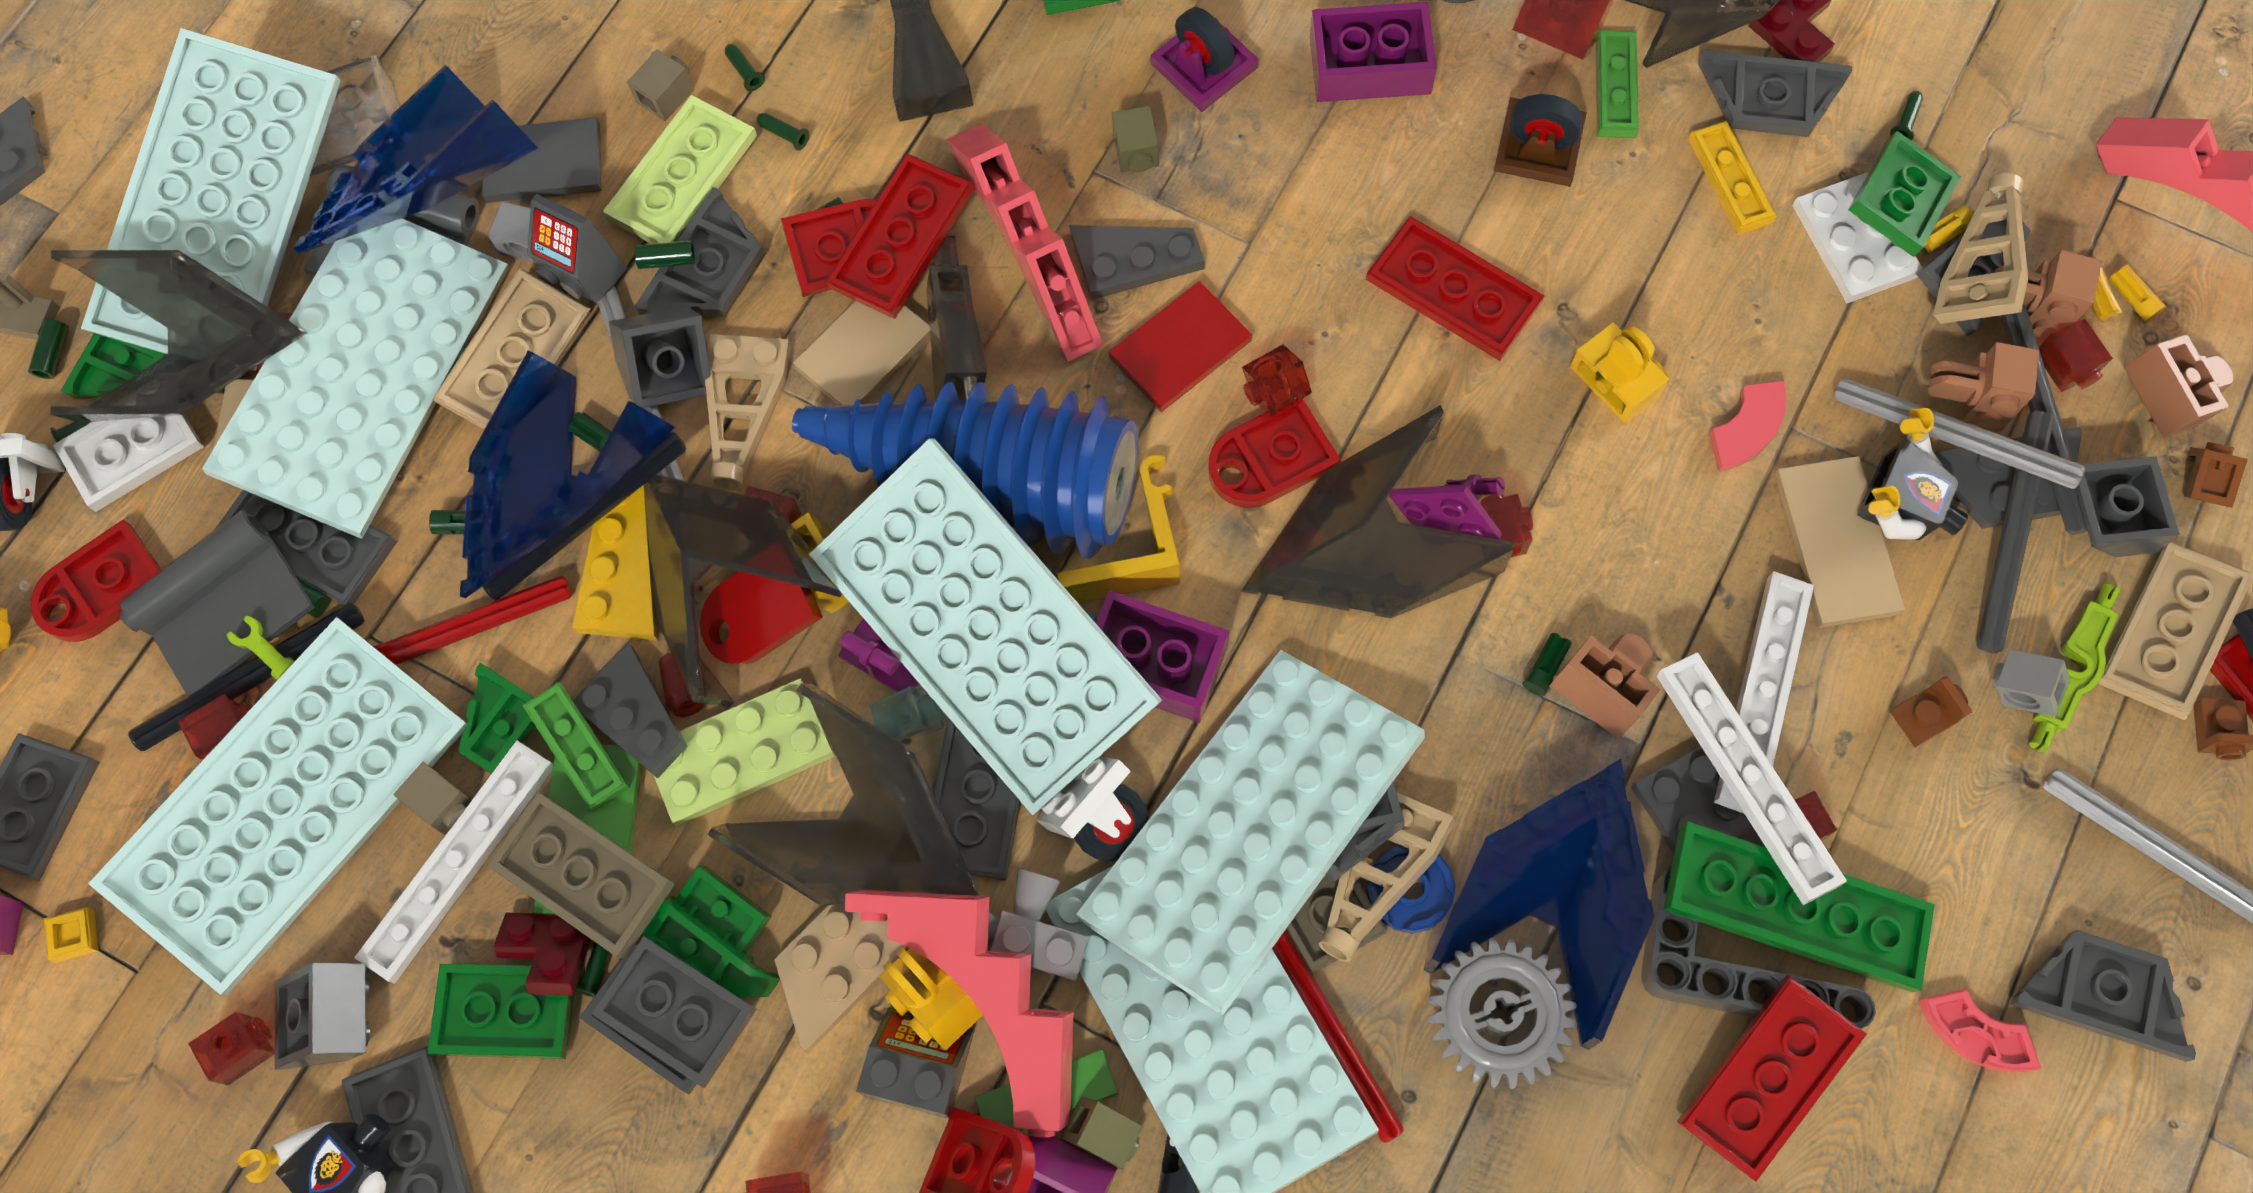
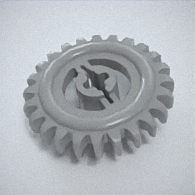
(1460, 1026)

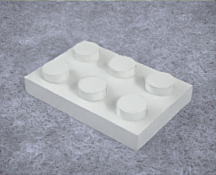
(1852, 251)
(122, 454)

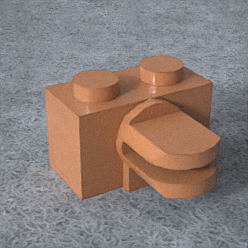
(2060, 291)
(2180, 384)
(1991, 386)
(1609, 682)

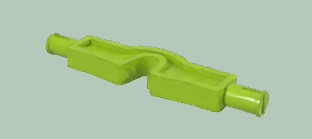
(2086, 648)

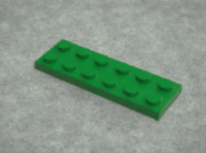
(1849, 928)

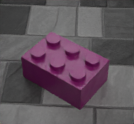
(1372, 51)
(1168, 650)

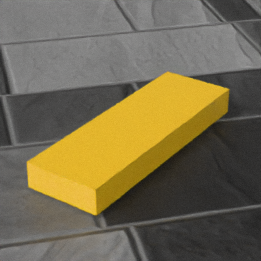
(1732, 178)

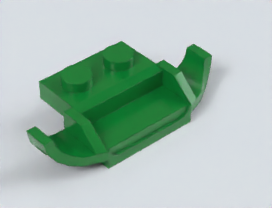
(712, 932)

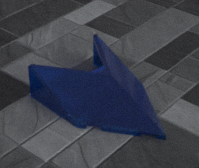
(418, 159)
(526, 468)
(1576, 870)

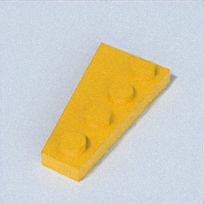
(617, 576)

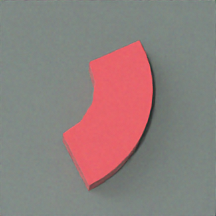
(1753, 427)
(1977, 1035)

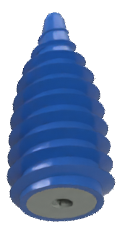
(1035, 463)

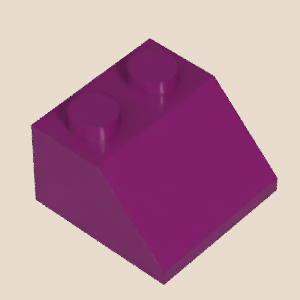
(1067, 1169)

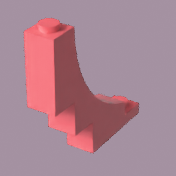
(2182, 157)
(1036, 247)
(955, 937)

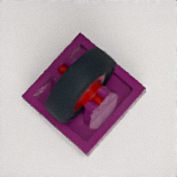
(1203, 58)

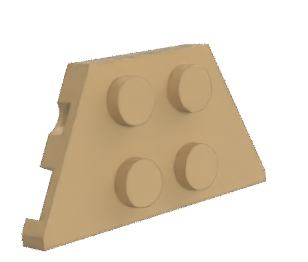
(832, 969)

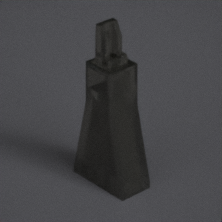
(925, 66)
(953, 324)

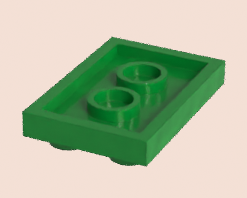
(1904, 193)
(493, 1015)

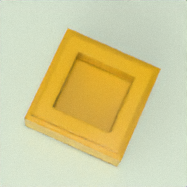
(71, 934)

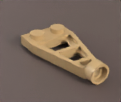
(1992, 293)
(742, 359)
(1424, 837)

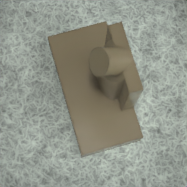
(22, 312)

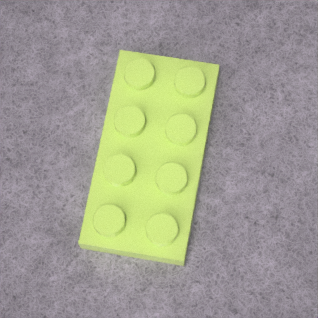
(680, 172)
(743, 752)

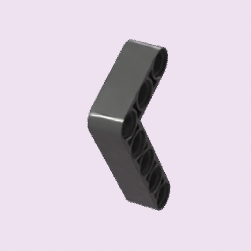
(1732, 977)

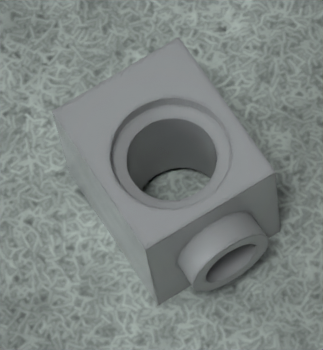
(511, 231)
(2031, 682)

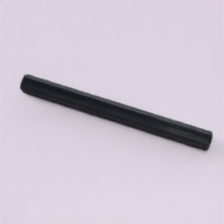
(655, 461)
(235, 682)

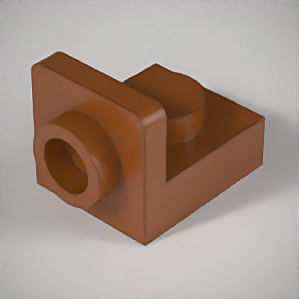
(2215, 474)
(1932, 711)
(2222, 728)

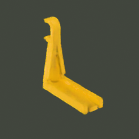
(1138, 572)

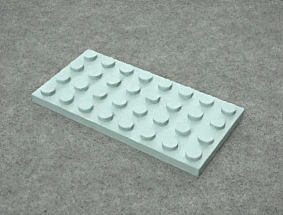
(218, 172)
(353, 393)
(984, 626)
(277, 807)
(1250, 830)
(1239, 1093)

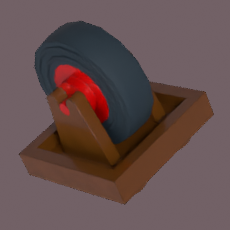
(1541, 139)

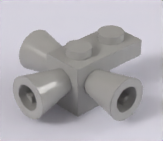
(1050, 947)

